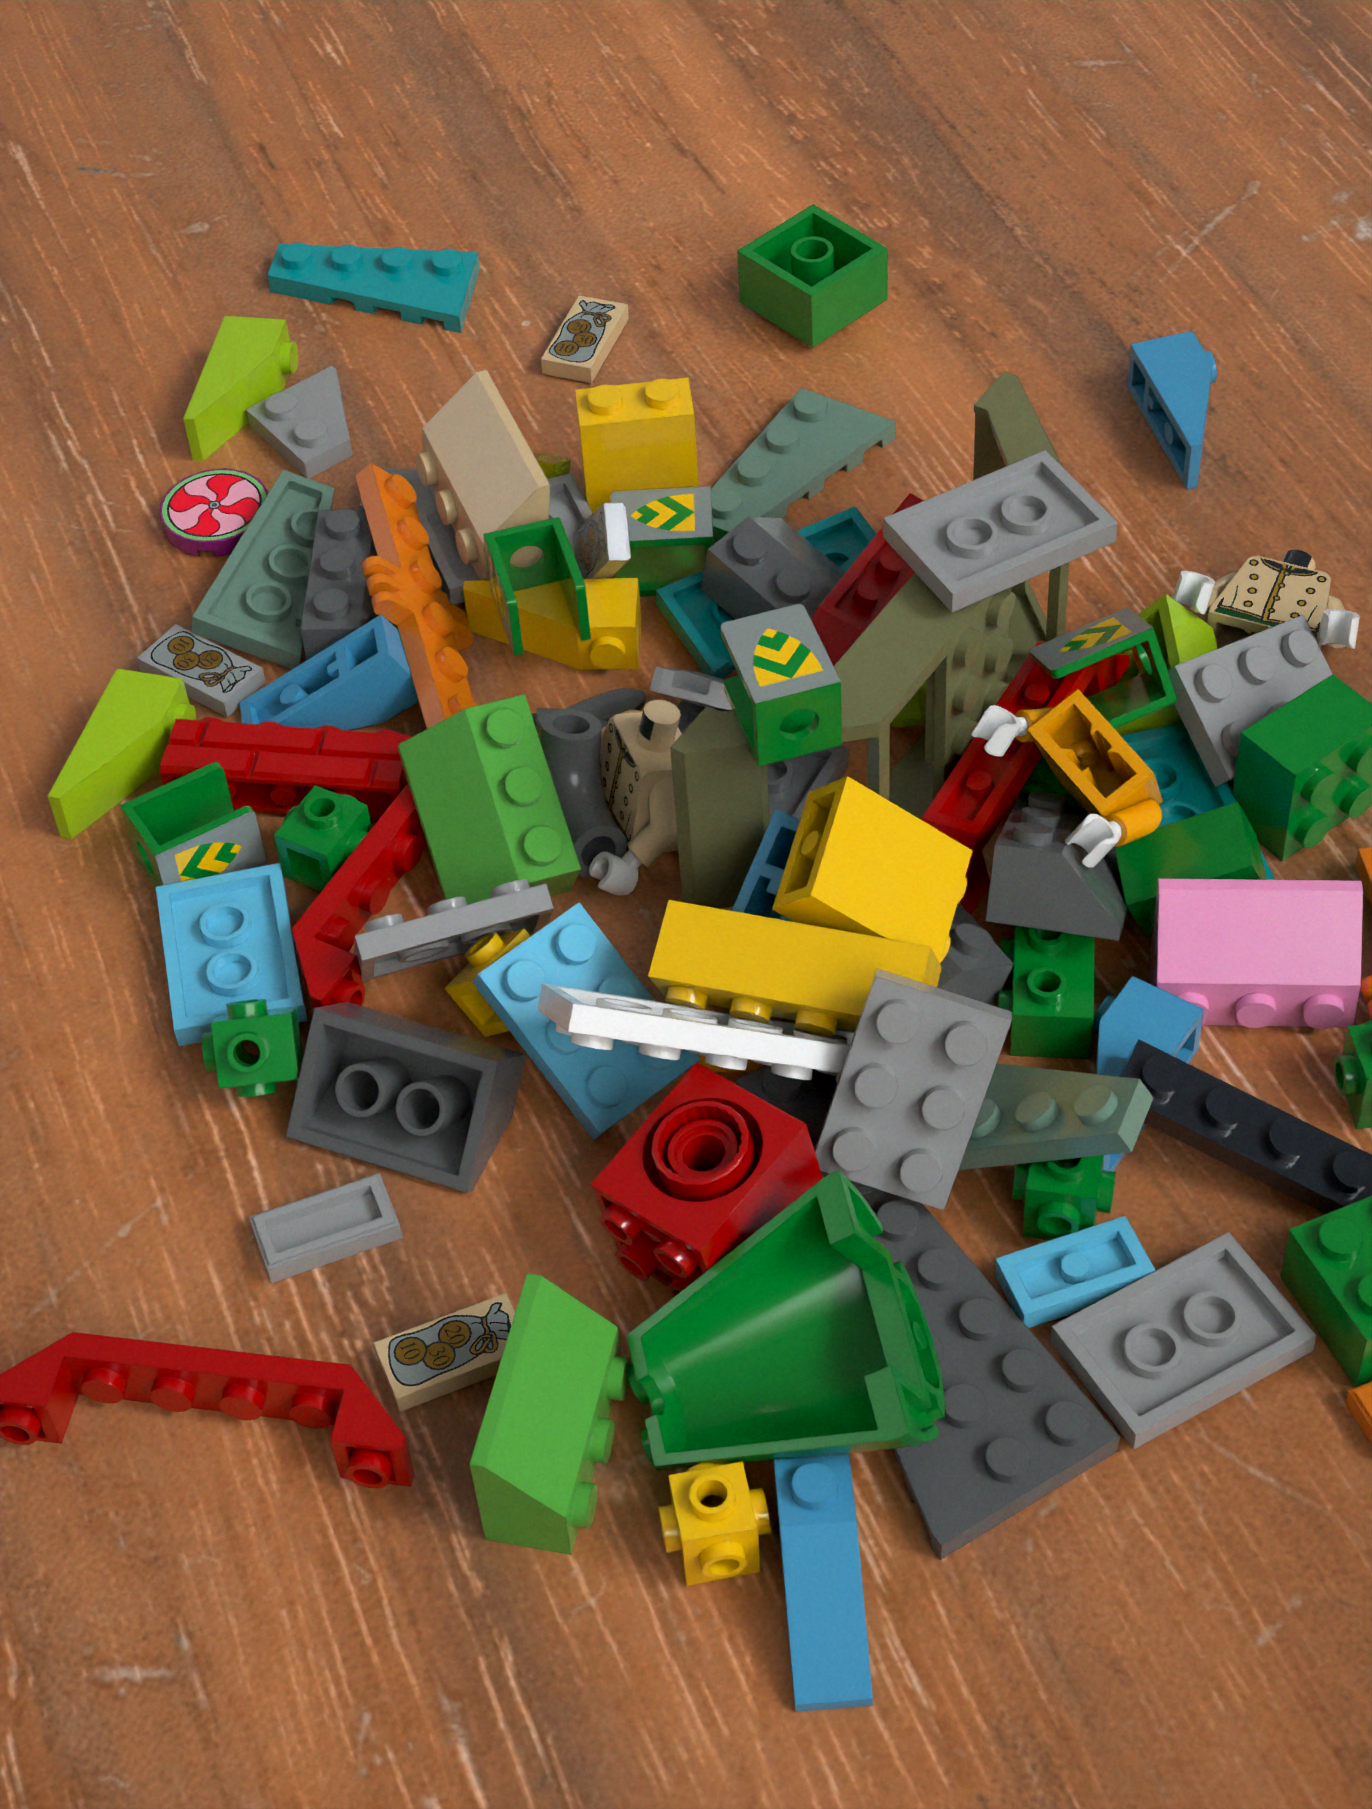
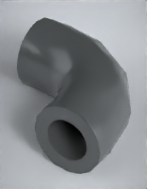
(573, 756)

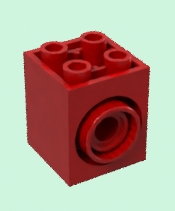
(701, 1178)

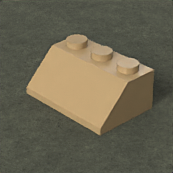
(482, 472)

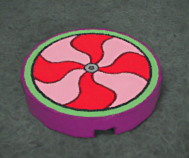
(211, 510)

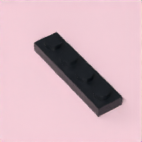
(1249, 1132)

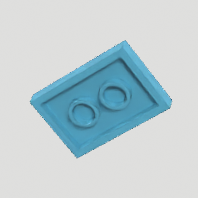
(227, 944)
(592, 1082)

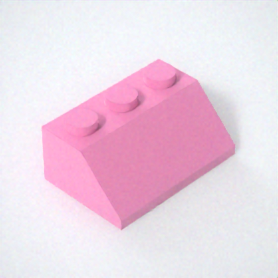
(1260, 950)

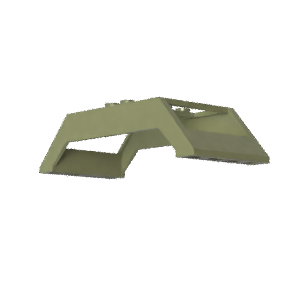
(913, 640)

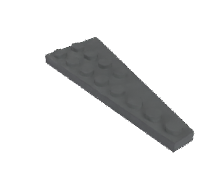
(1010, 1409)

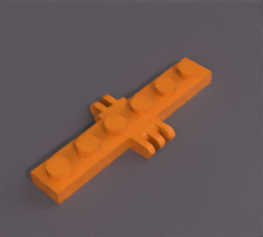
(409, 595)

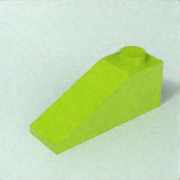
(242, 369)
(118, 747)

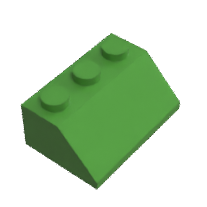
(489, 802)
(548, 1421)

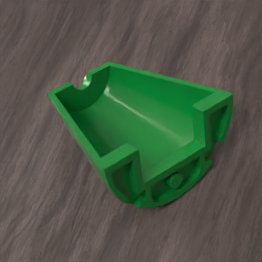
(791, 1346)

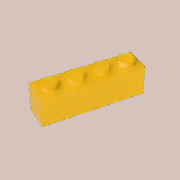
(777, 967)

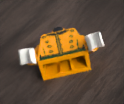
(1090, 764)

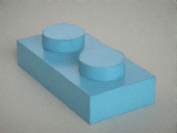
(1072, 1271)

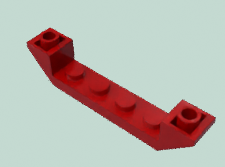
(861, 593)
(987, 785)
(348, 901)
(44, 1388)

